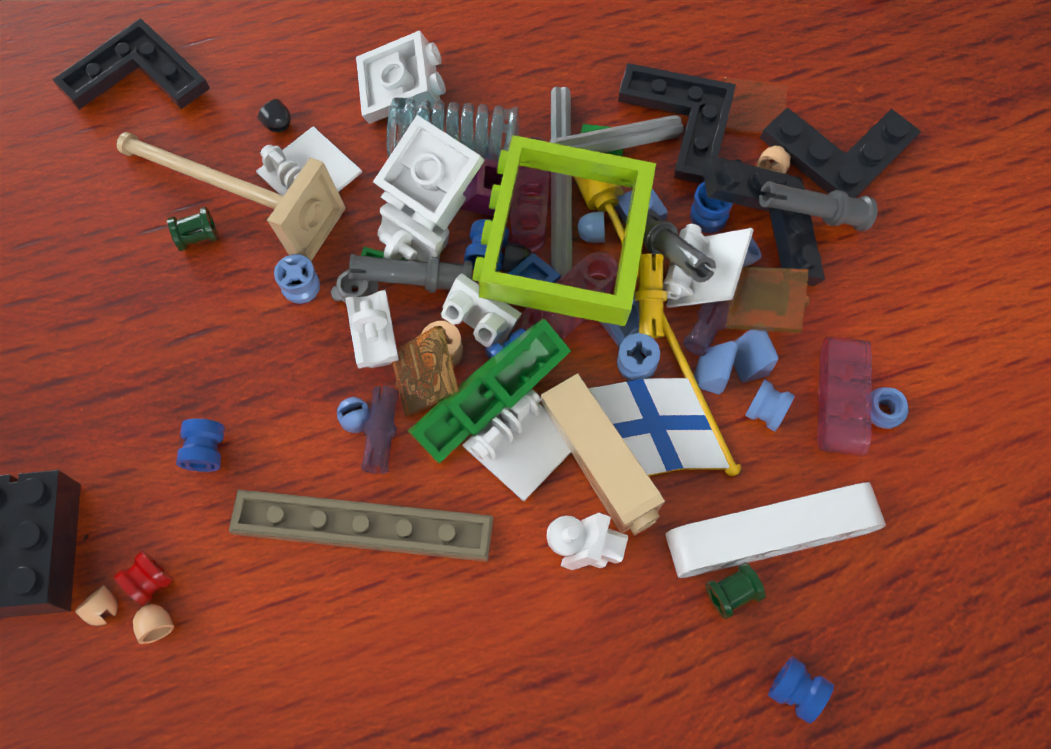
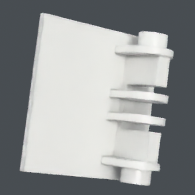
(284, 165)
(729, 254)
(520, 446)

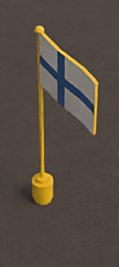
(659, 418)

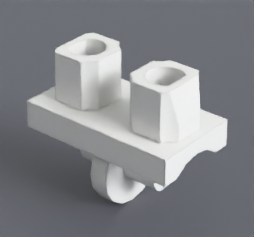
(407, 237)
(489, 318)
(372, 330)
(586, 541)

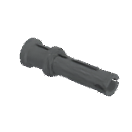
(832, 207)
(663, 239)
(430, 274)

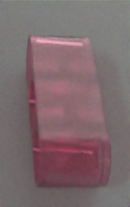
(530, 210)
(578, 277)
(845, 396)

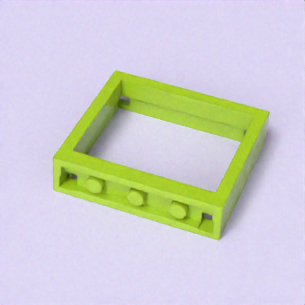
(552, 296)

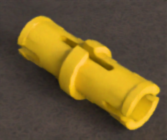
(651, 295)

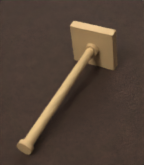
(299, 218)

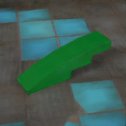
(489, 390)

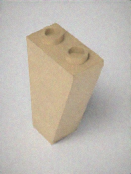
(603, 456)

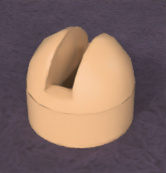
(781, 158)
(96, 604)
(152, 624)

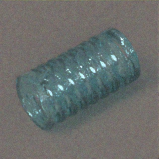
(404, 111)

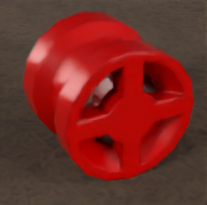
(143, 578)

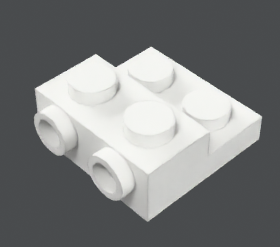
(398, 70)
(428, 174)

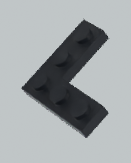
(132, 49)
(701, 99)
(831, 166)
(793, 231)

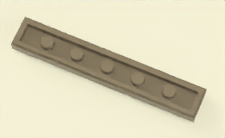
(362, 525)

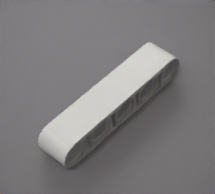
(774, 530)

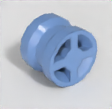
(297, 268)
(637, 366)
(770, 405)

